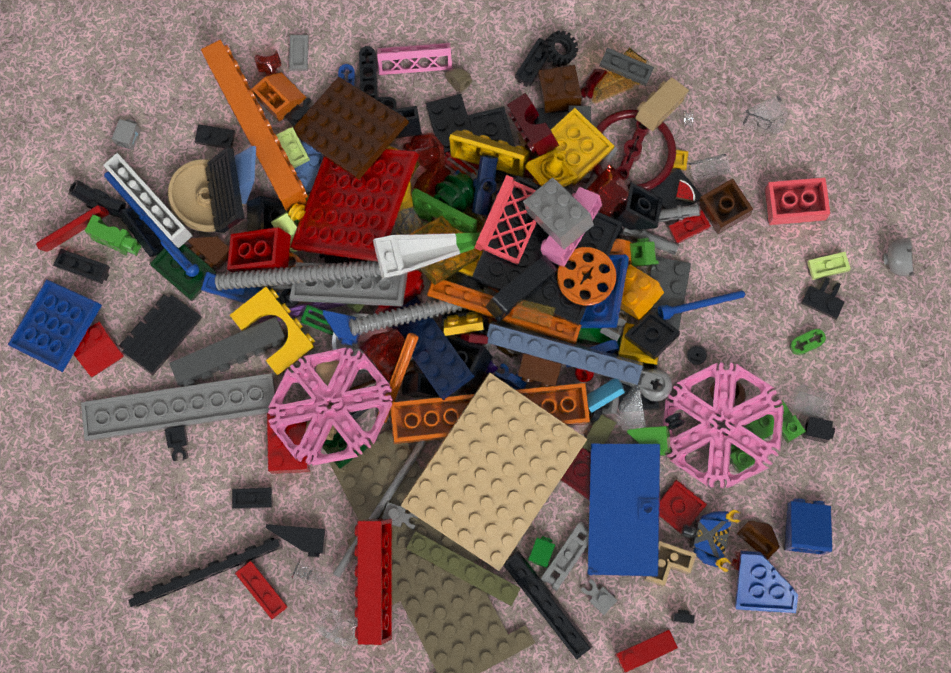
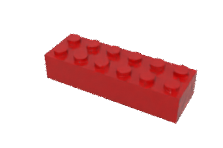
(374, 581)

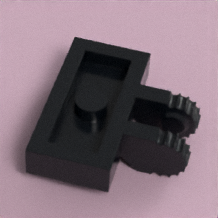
(824, 302)

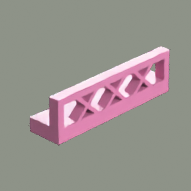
(411, 52)

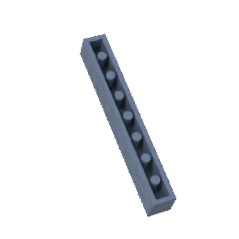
(564, 352)

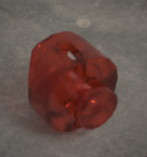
(268, 63)

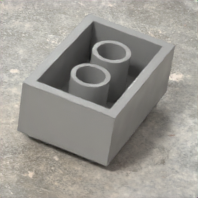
(558, 213)

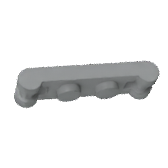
(567, 556)

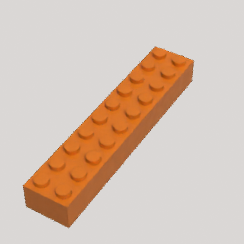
(255, 125)
(435, 417)

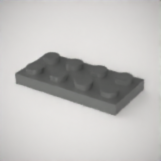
(673, 279)

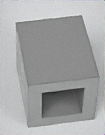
(126, 134)

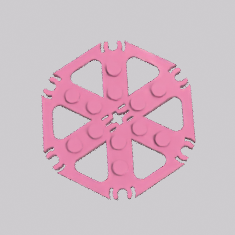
(338, 416)
(739, 416)

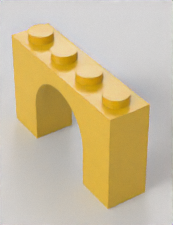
(266, 304)

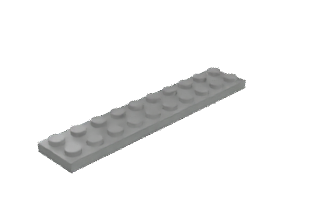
(177, 407)

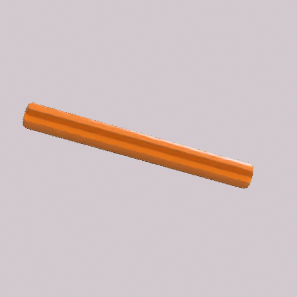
(401, 367)

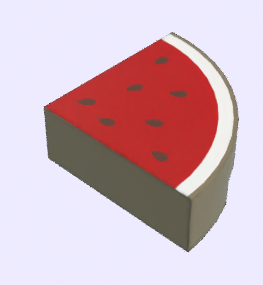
(685, 192)

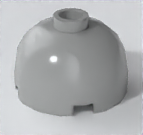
(900, 257)

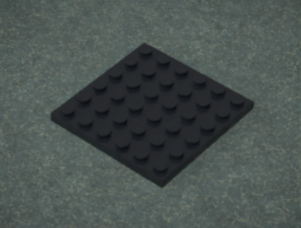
(499, 272)

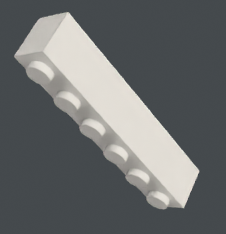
(147, 200)

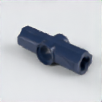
(482, 195)

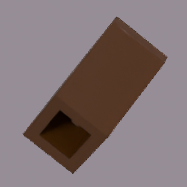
(212, 249)

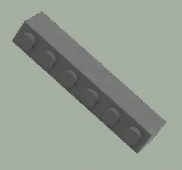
(228, 352)

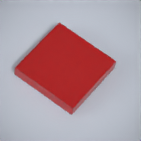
(680, 506)

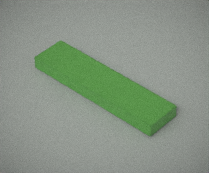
(437, 208)

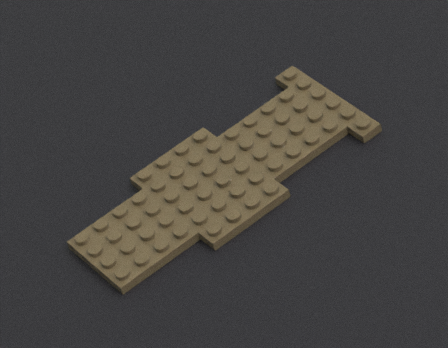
(446, 612)

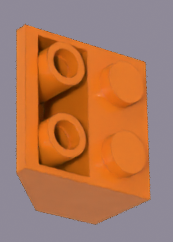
(278, 95)

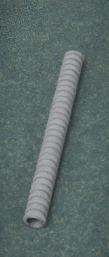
(299, 274)
(405, 315)

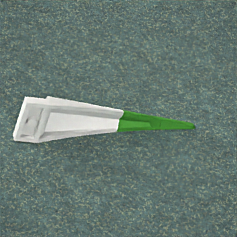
(410, 252)

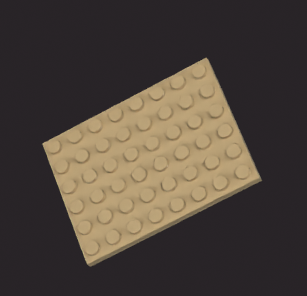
(493, 471)

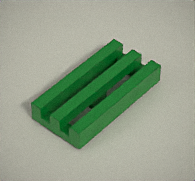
(306, 314)

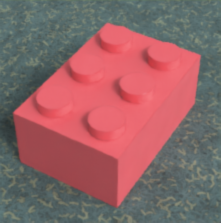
(797, 201)

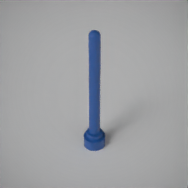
(667, 312)

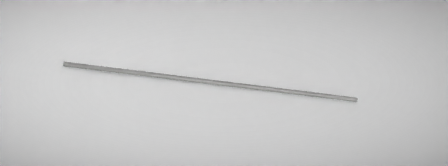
(420, 445)

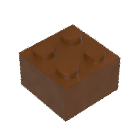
(559, 88)
(725, 206)
(539, 370)

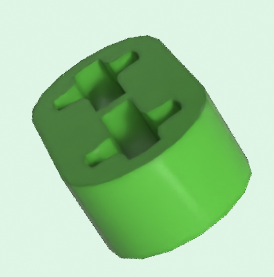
(805, 338)

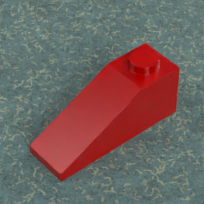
(646, 651)

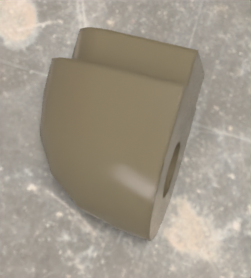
(458, 78)

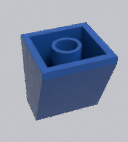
(808, 527)

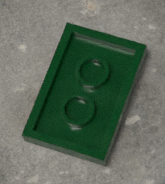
(176, 275)

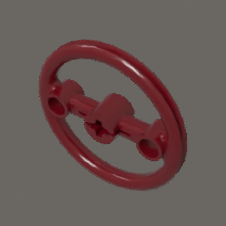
(635, 156)

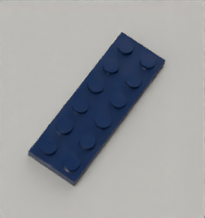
(436, 355)

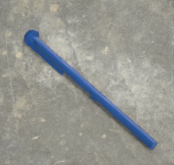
(191, 270)

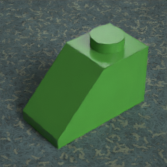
(653, 435)

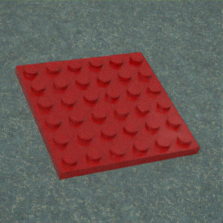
(350, 213)

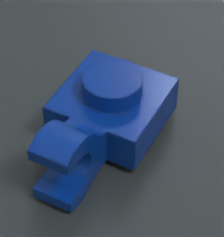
(510, 379)

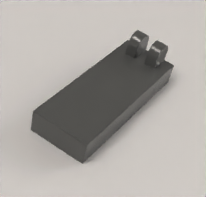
(626, 66)

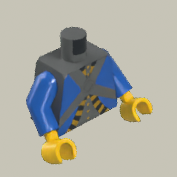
(710, 537)

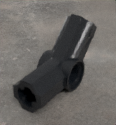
(94, 197)

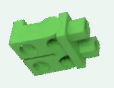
(112, 236)

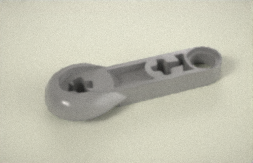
(646, 388)

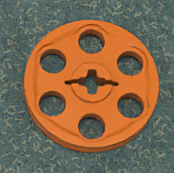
(589, 285)

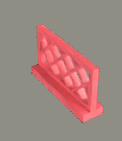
(494, 218)

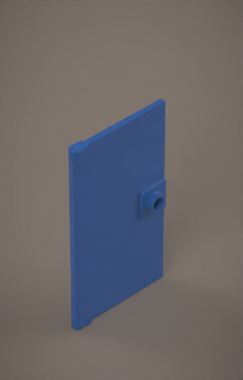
(624, 510)

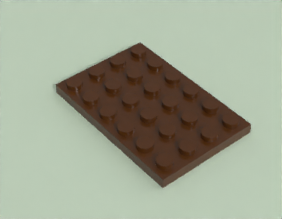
(349, 127)

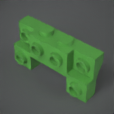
(764, 428)

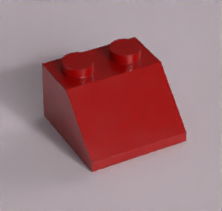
(97, 350)

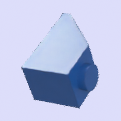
(340, 325)

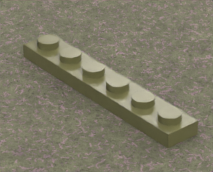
(463, 568)

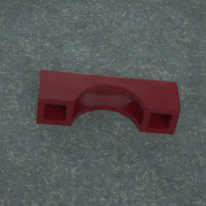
(538, 135)

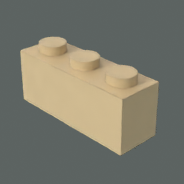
(661, 103)

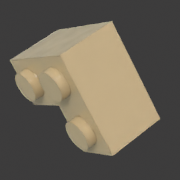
(671, 558)

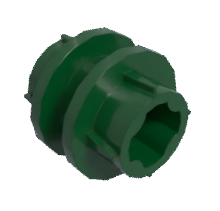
(456, 191)

